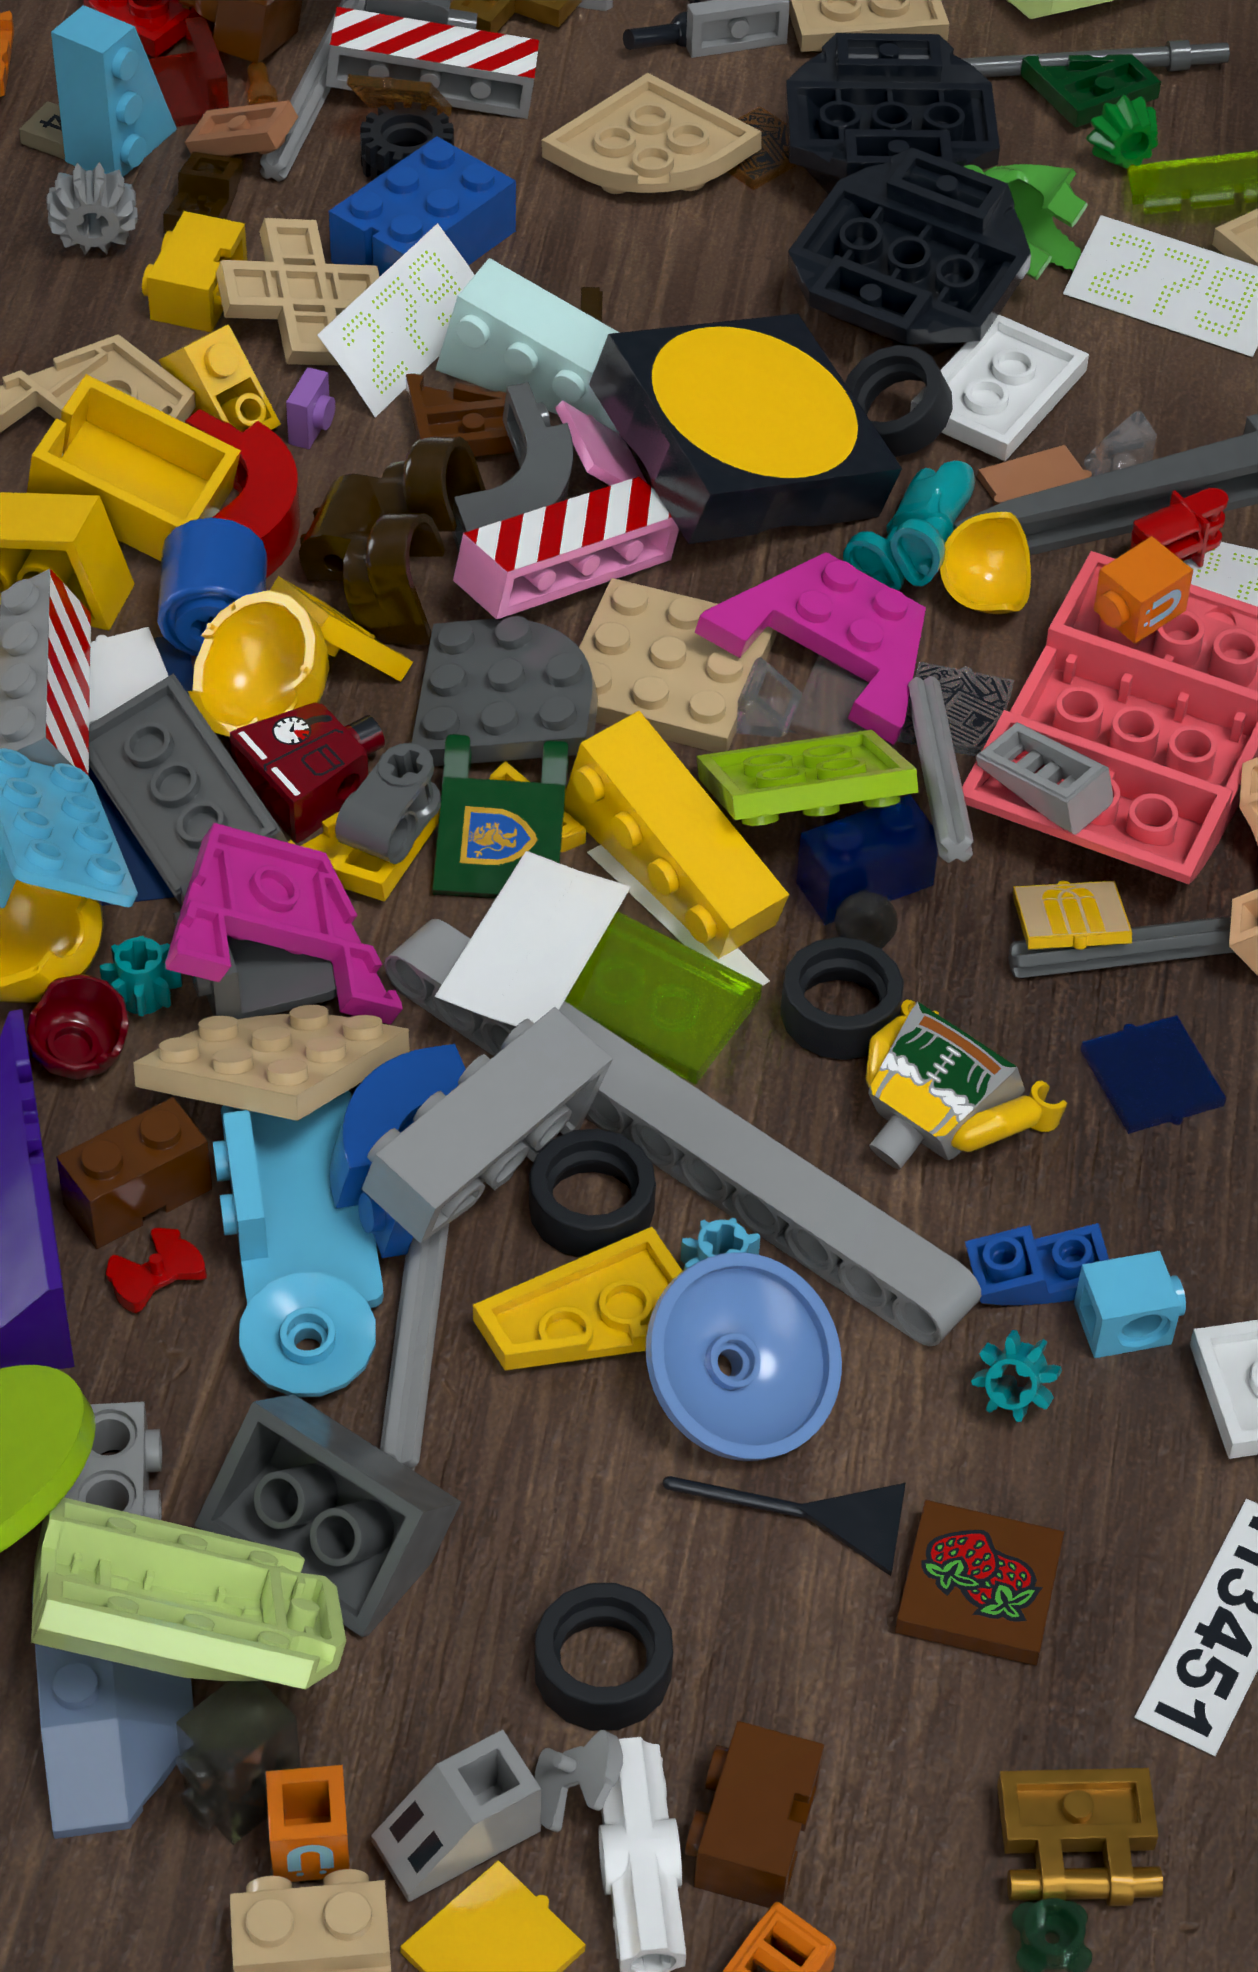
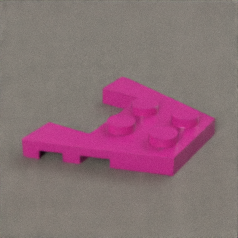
(841, 618)
(281, 899)

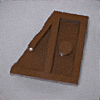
(460, 413)

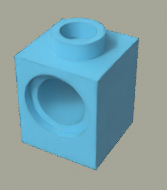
(1128, 1304)

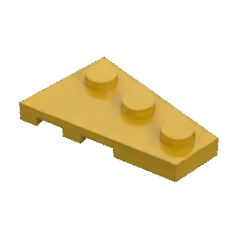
(581, 1308)

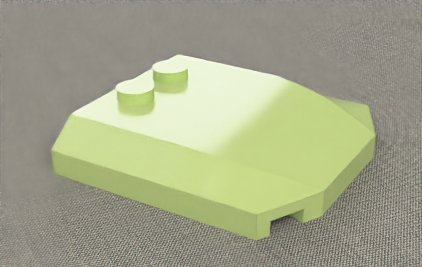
(181, 1599)

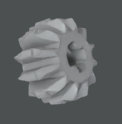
(91, 208)

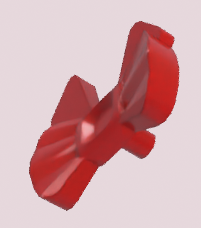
(174, 1261)

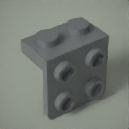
(265, 979)

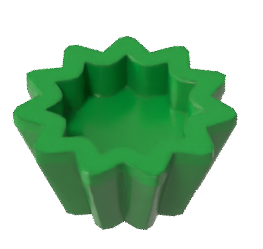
(1124, 132)

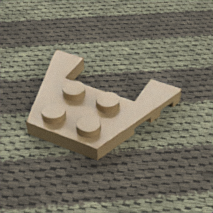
(109, 361)

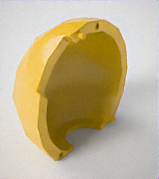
(258, 662)
(44, 939)

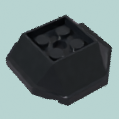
(882, 96)
(913, 252)

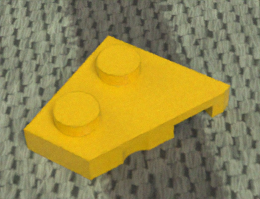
(346, 634)

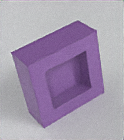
(309, 408)

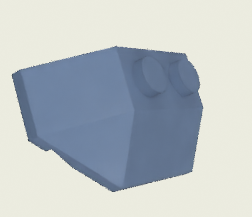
(105, 1738)

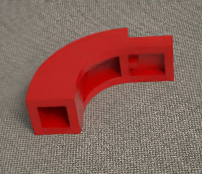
(265, 482)

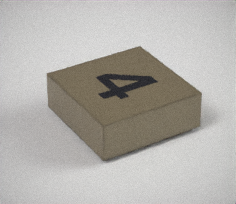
(44, 131)

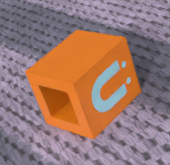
(1143, 590)
(307, 1822)

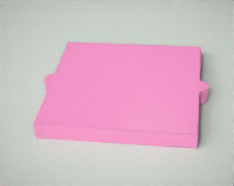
(599, 447)

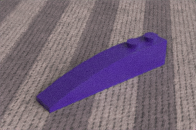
(31, 1284)

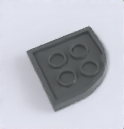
(505, 688)

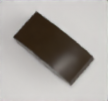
(204, 187)

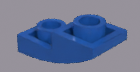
(1033, 1271)

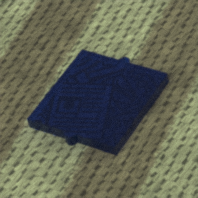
(1153, 1074)

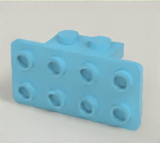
(57, 833)
(285, 1200)

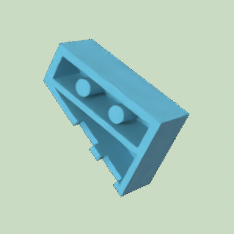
(107, 93)

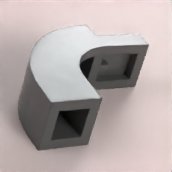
(544, 463)

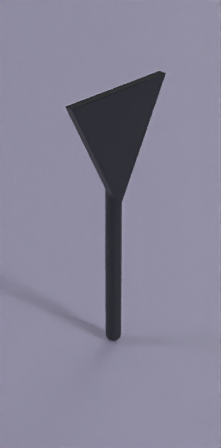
(860, 1520)

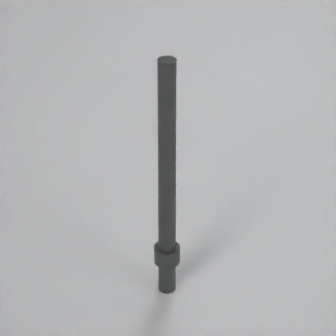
(1175, 56)

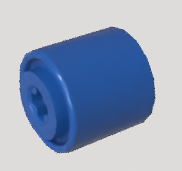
(203, 572)

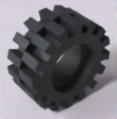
(398, 133)

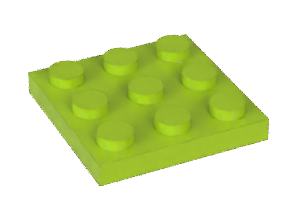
(807, 776)

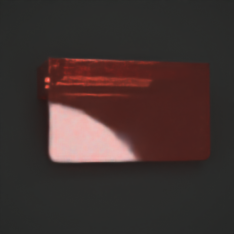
(193, 79)

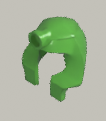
(1038, 196)

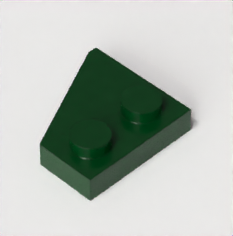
(1089, 83)

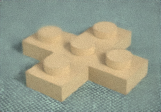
(293, 287)

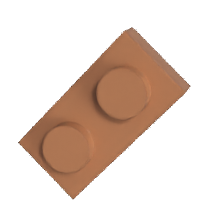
(243, 129)

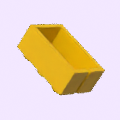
(138, 460)

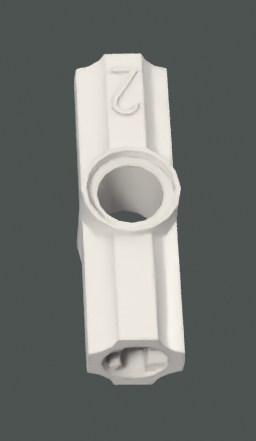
(642, 1864)

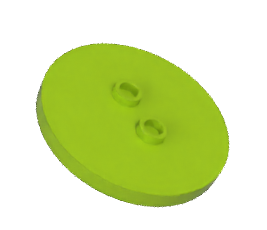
(43, 1444)

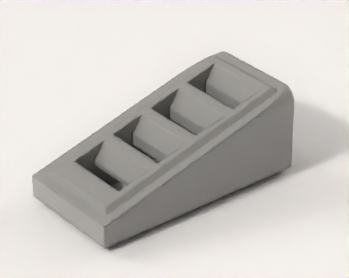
(1071, 803)

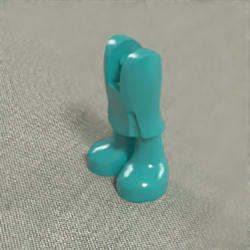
(917, 530)

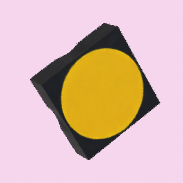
(744, 426)

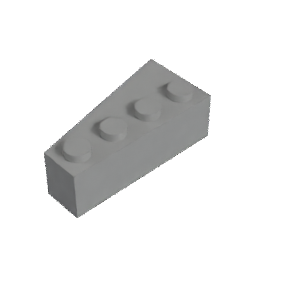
(486, 1124)

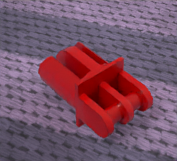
(1187, 525)

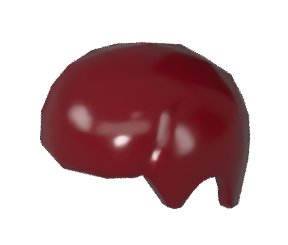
(78, 1027)

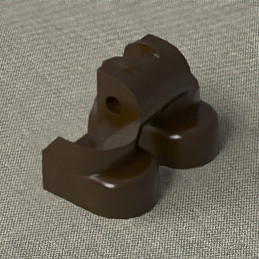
(377, 523)

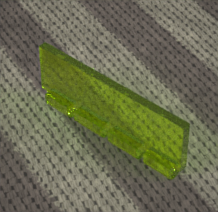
(1204, 180)

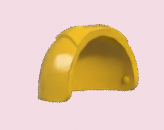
(988, 564)

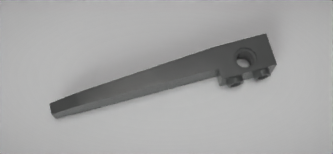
(1113, 500)

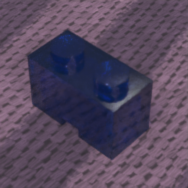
(875, 850)

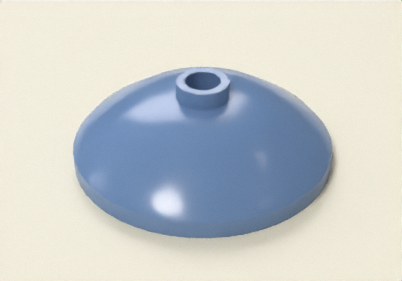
(778, 1349)

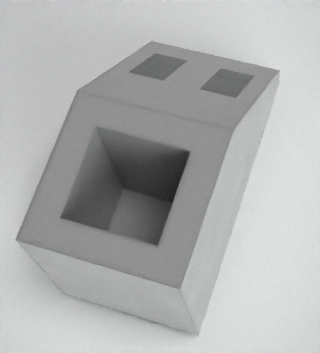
(460, 1816)

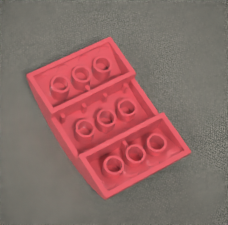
(1160, 713)

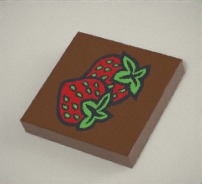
(980, 1582)

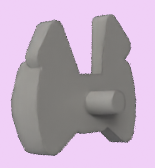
(592, 1767)

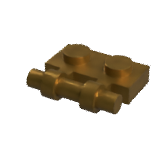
(1080, 1813)

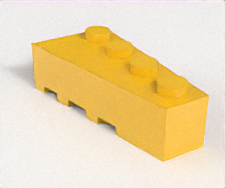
(72, 540)
(672, 835)

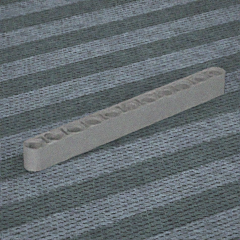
(730, 1163)

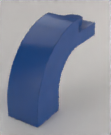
(380, 1103)

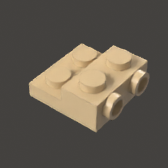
(311, 1927)

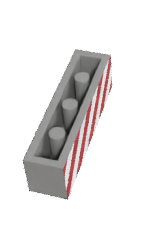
(464, 64)
(45, 672)

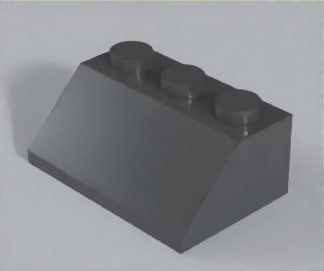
(333, 1500)

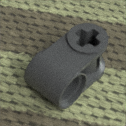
(391, 804)

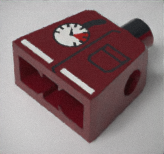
(305, 764)

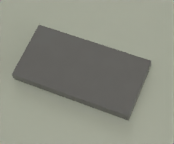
(172, 778)

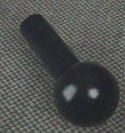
(658, 35)

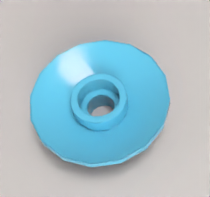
(305, 1308)

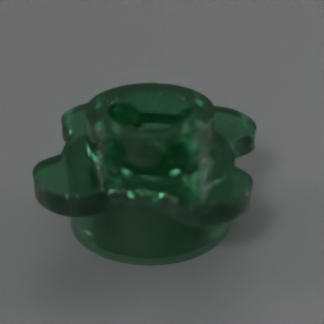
(1052, 1916)

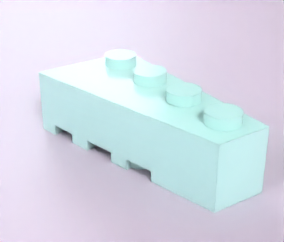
(519, 333)

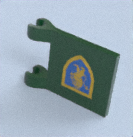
(494, 822)

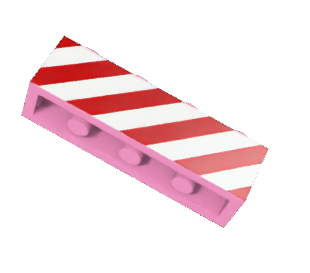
(565, 547)

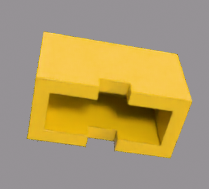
(183, 279)

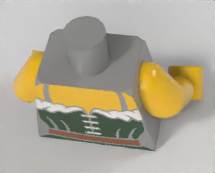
(946, 1090)

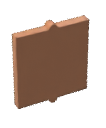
(1031, 474)

